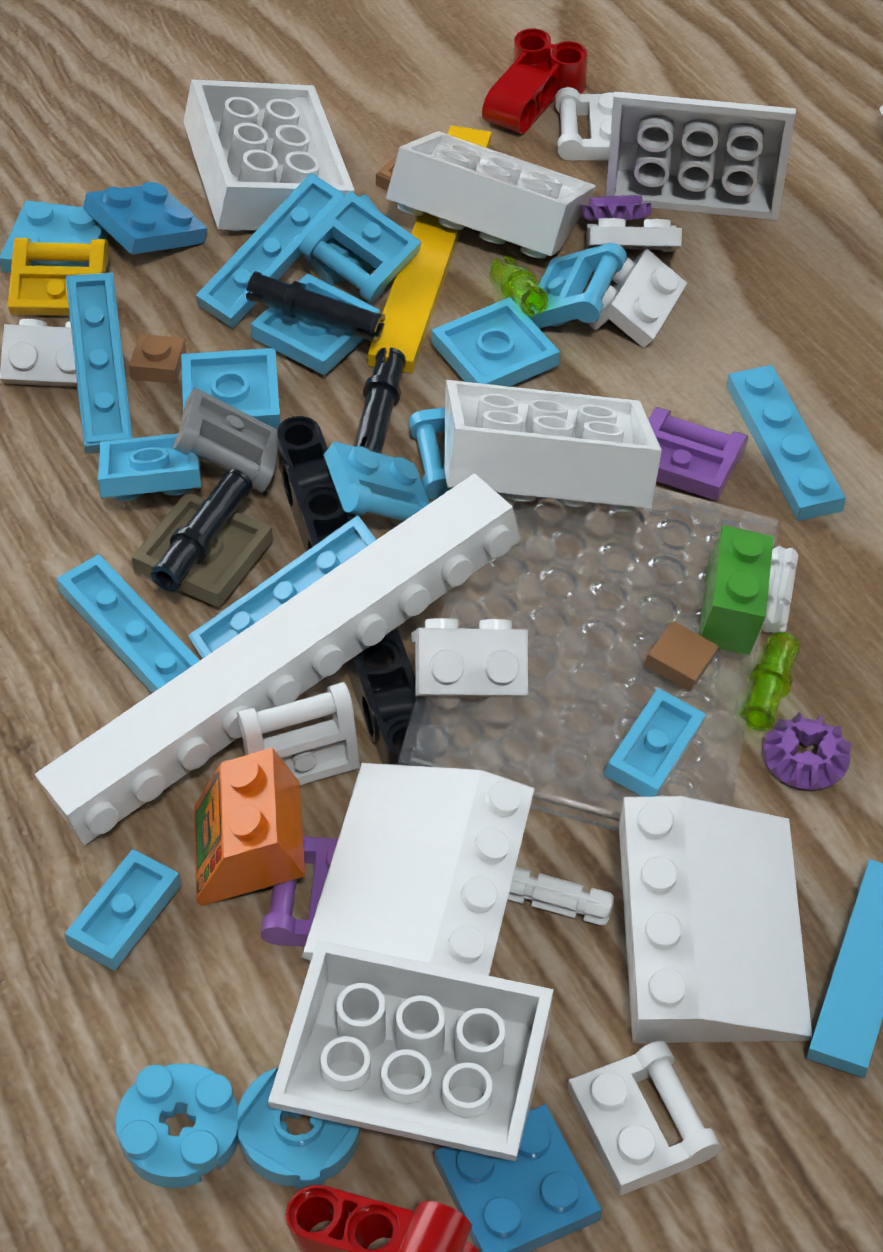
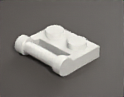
(599, 111)
(655, 235)
(312, 750)
(625, 1126)

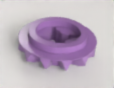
(619, 207)
(806, 769)

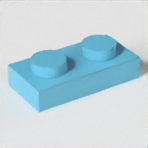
(654, 744)
(123, 909)

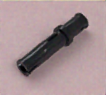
(298, 301)
(380, 395)
(192, 543)

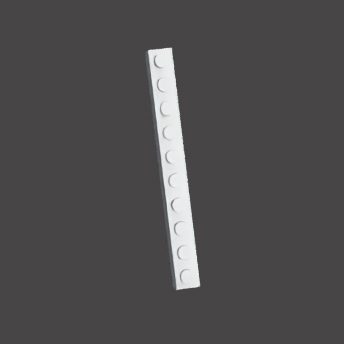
(278, 658)

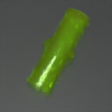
(519, 285)
(771, 681)

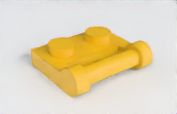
(43, 288)

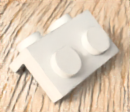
(641, 297)
(37, 354)
(471, 661)

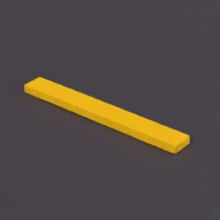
(422, 279)

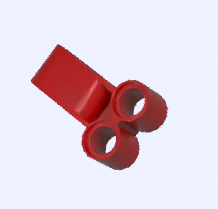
(534, 80)
(361, 1221)

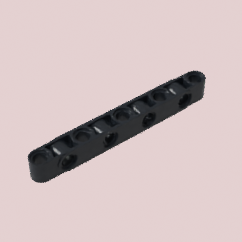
(381, 672)

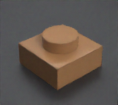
(157, 358)

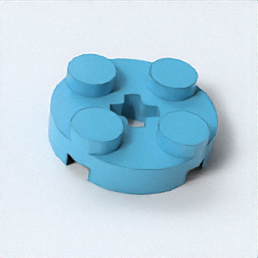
(197, 1150)
(286, 1157)

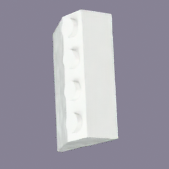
(258, 147)
(700, 154)
(488, 194)
(551, 445)
(423, 865)
(711, 923)
(414, 1050)

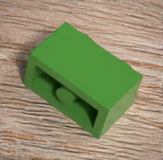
(736, 589)

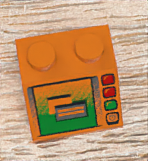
(248, 828)

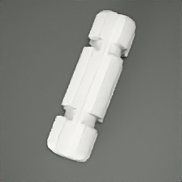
(780, 589)
(561, 896)

